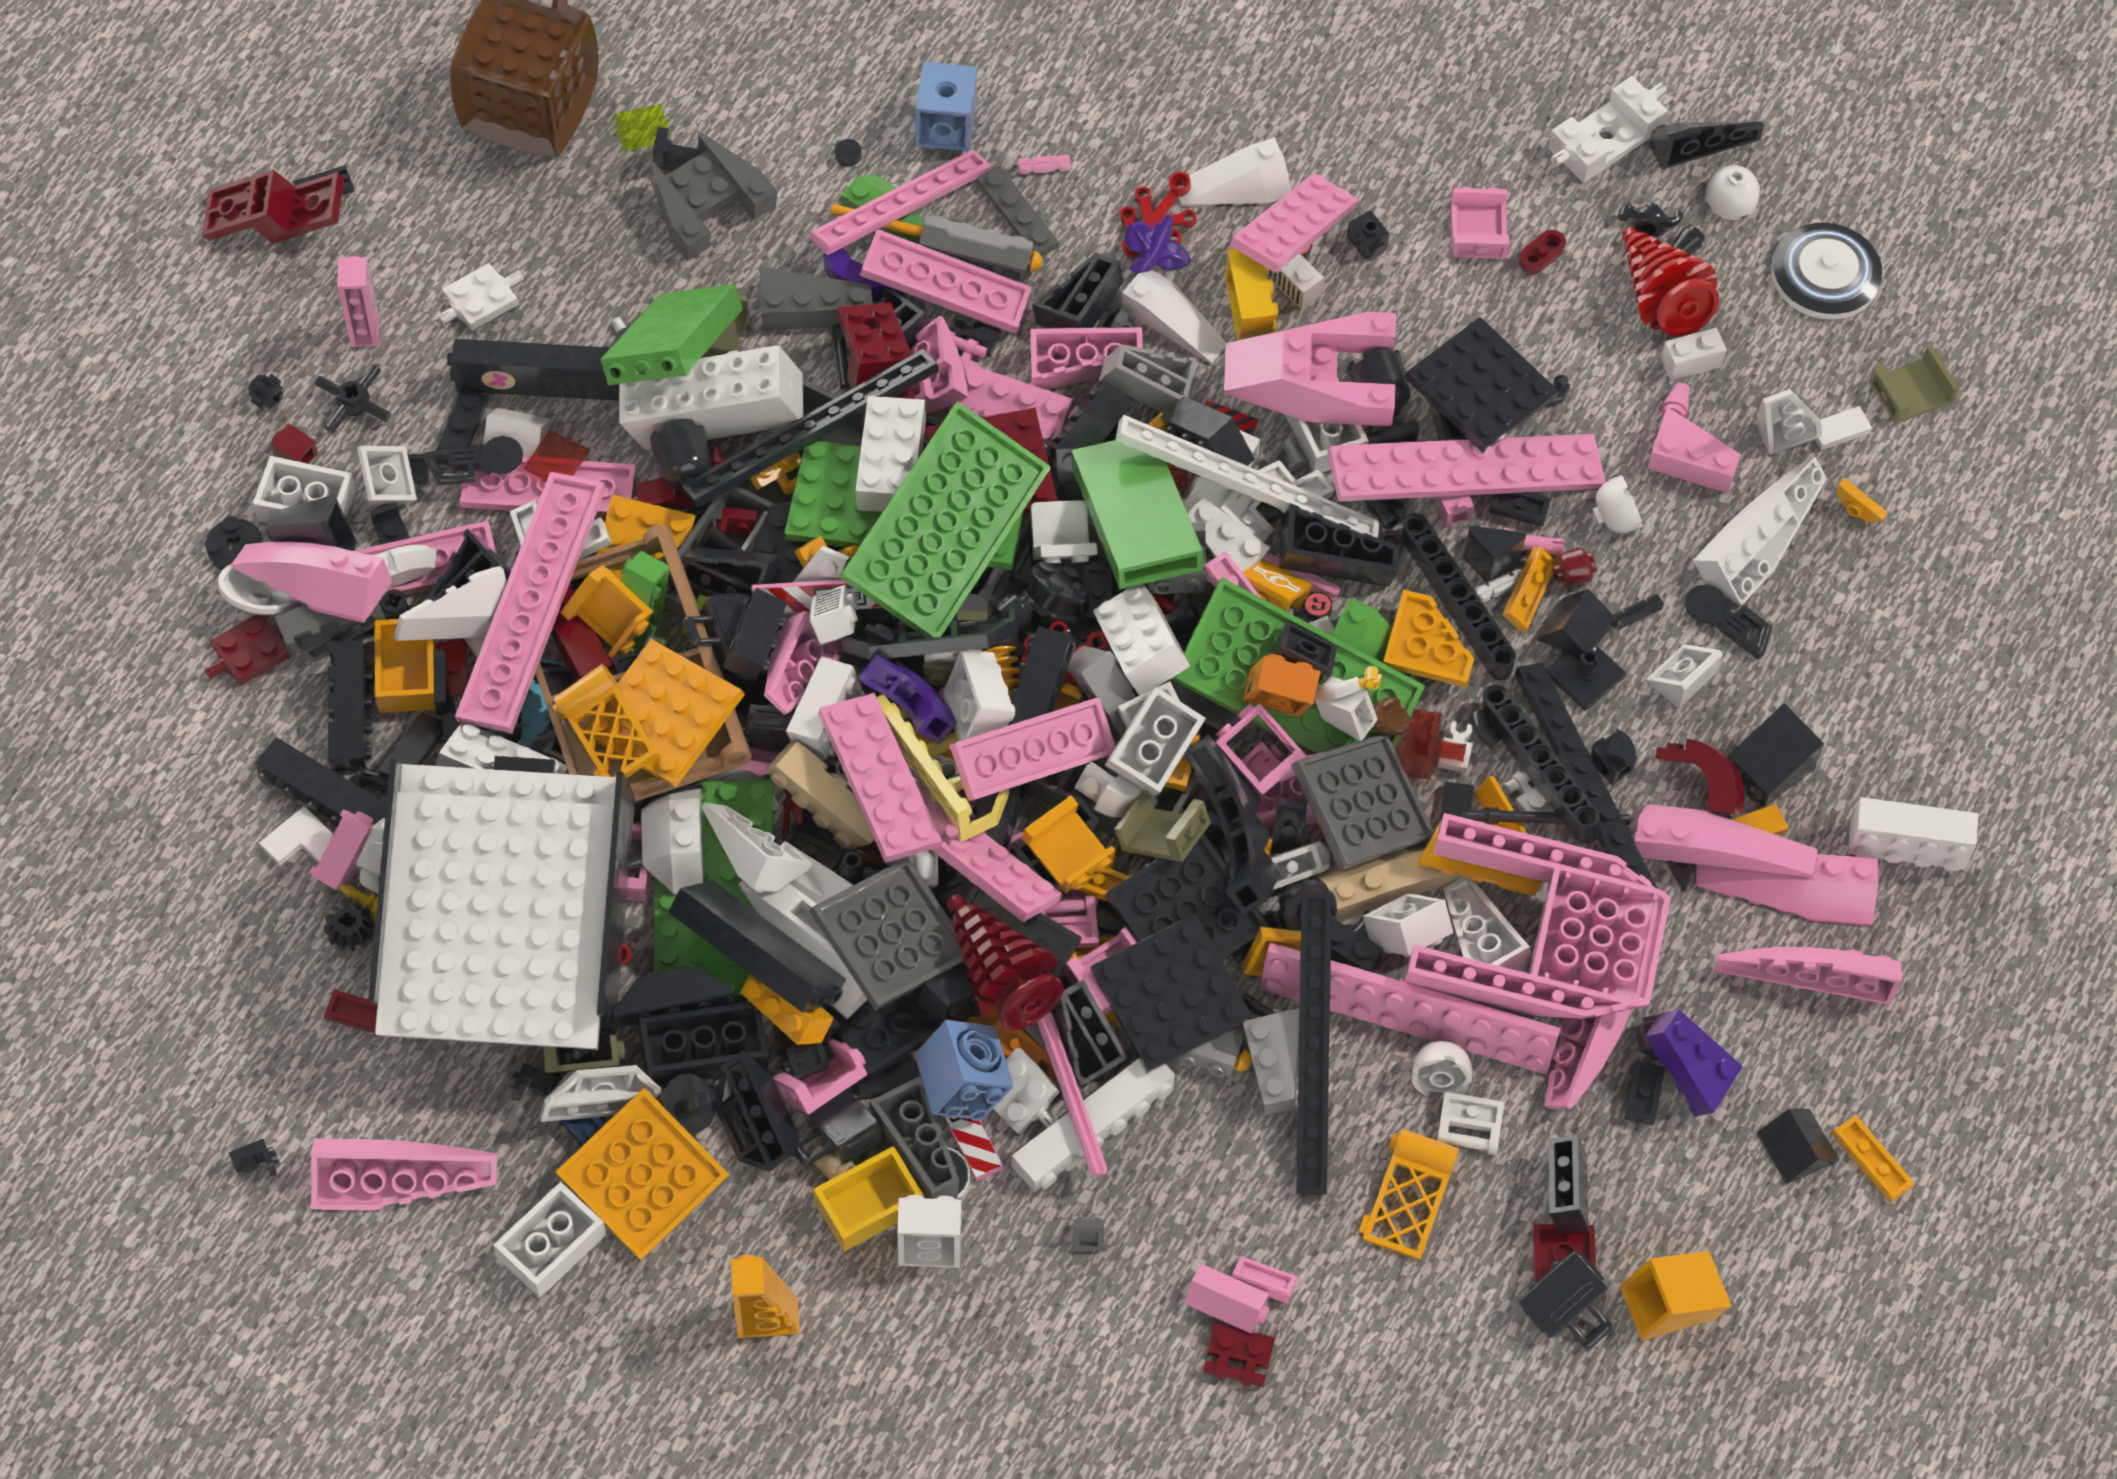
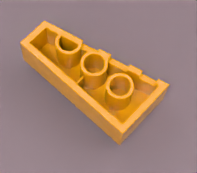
(762, 1299)

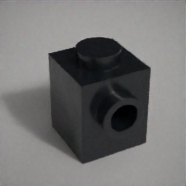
(1368, 235)

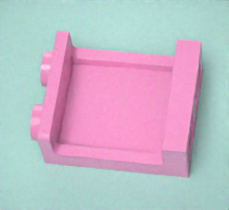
(1479, 223)
(1077, 970)
(819, 1088)

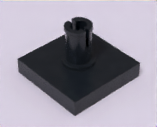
(1586, 677)

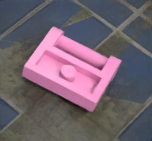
(1082, 925)

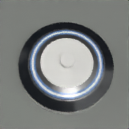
(1826, 270)

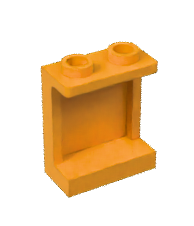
(609, 610)

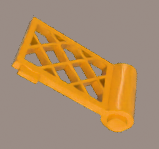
(583, 700)
(1421, 1156)

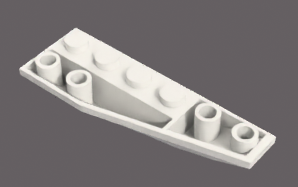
(1760, 533)
(790, 913)

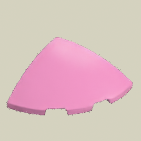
(949, 383)

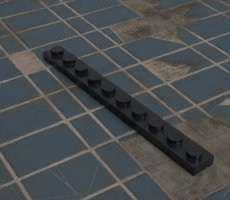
(808, 429)
(1575, 757)
(1314, 1044)

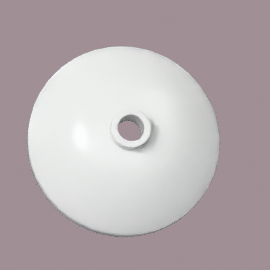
(252, 595)

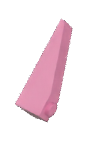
(796, 661)

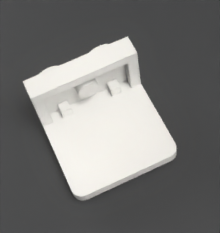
(1061, 532)

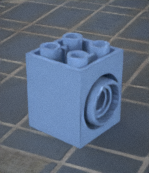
(946, 106)
(963, 1070)

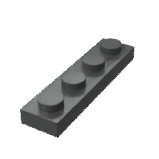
(1017, 210)

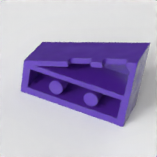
(1694, 1059)

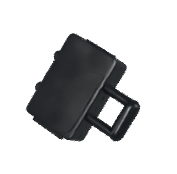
(721, 617)
(767, 727)
(843, 1127)
(1563, 1296)

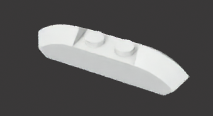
(407, 563)
(1301, 863)

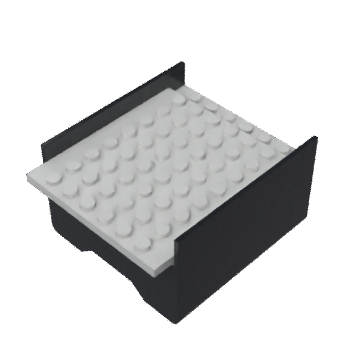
(501, 904)

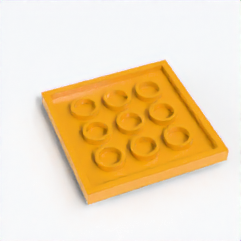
(676, 706)
(642, 1174)

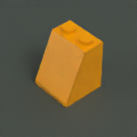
(1674, 1294)

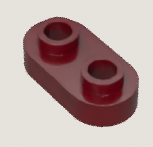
(1541, 253)

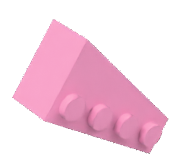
(1074, 354)

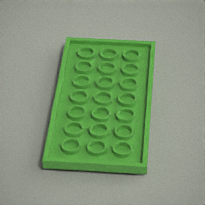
(827, 503)
(945, 522)
(1243, 629)
(673, 941)

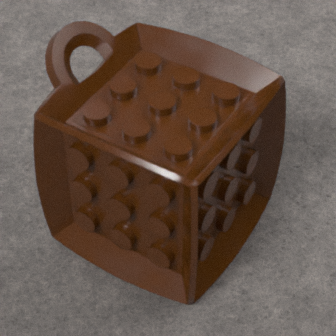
(524, 73)

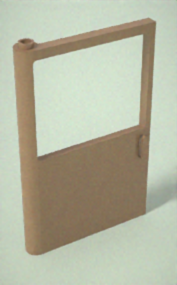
(728, 746)

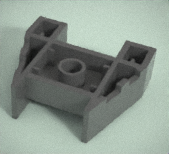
(706, 188)

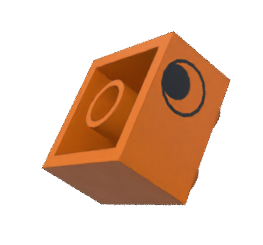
(1282, 685)

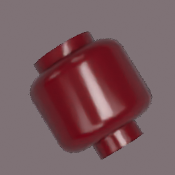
(1574, 567)

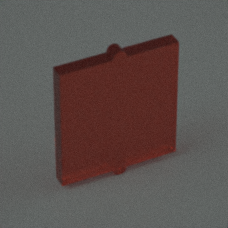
(556, 455)

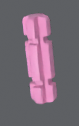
(1043, 164)

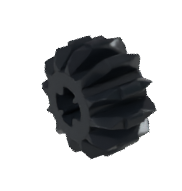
(337, 929)

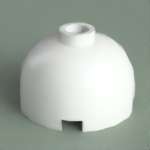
(1732, 192)
(1617, 507)
(1441, 1068)

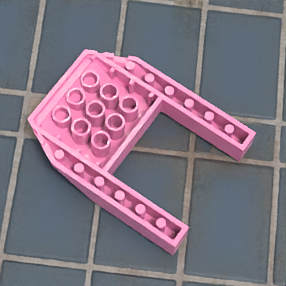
(1593, 939)

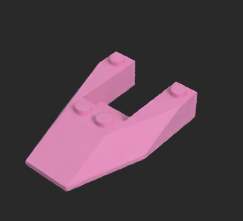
(1298, 371)

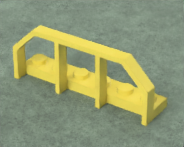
(930, 772)

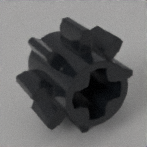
(265, 390)

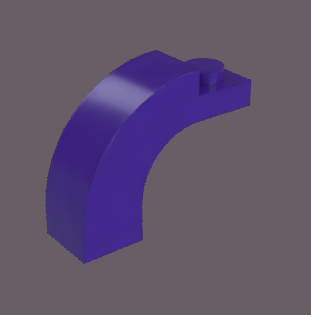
(842, 267)
(914, 695)

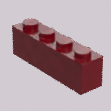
(578, 643)

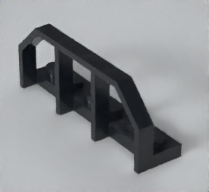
(956, 637)

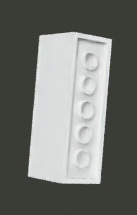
(721, 392)

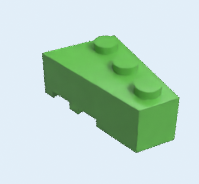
(648, 581)

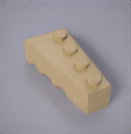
(822, 794)

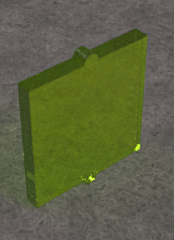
(640, 126)

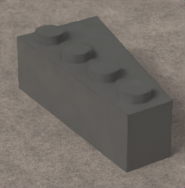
(806, 300)

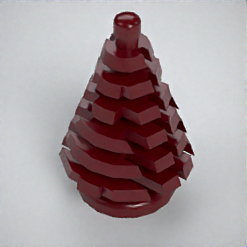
(1004, 968)

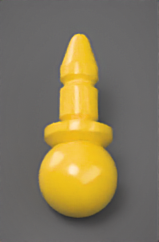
(368, 901)

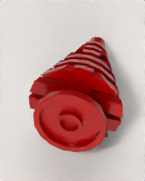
(1670, 285)

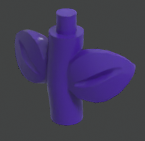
(1155, 246)

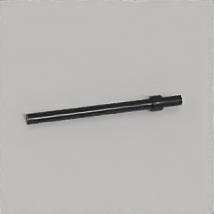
(1493, 816)

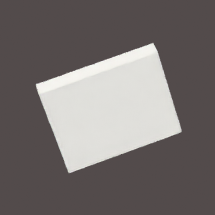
(523, 427)
(387, 475)
(1685, 673)

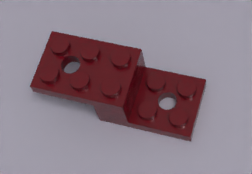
(273, 206)
(873, 348)

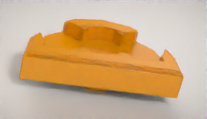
(1858, 503)

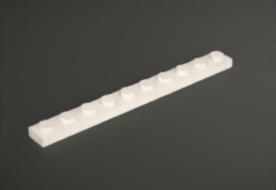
(1236, 475)

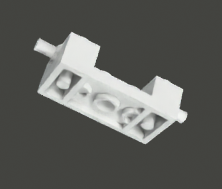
(1627, 116)

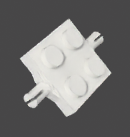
(480, 297)
(1029, 1096)

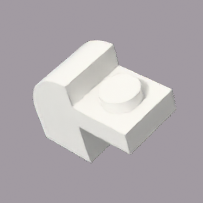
(1111, 794)

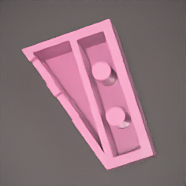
(1692, 454)

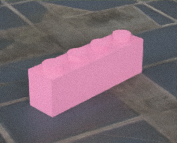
(358, 301)

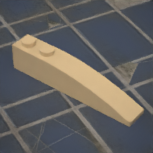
(1380, 882)

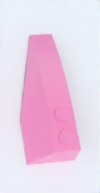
(320, 575)
(1718, 841)
(1838, 892)
(1818, 969)
(1581, 1056)
(387, 1172)

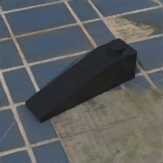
(1694, 140)

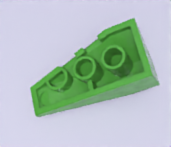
(869, 188)
(1363, 629)

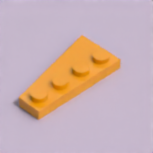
(1476, 872)

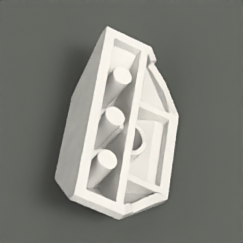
(674, 837)
(596, 1093)

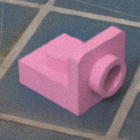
(1263, 759)

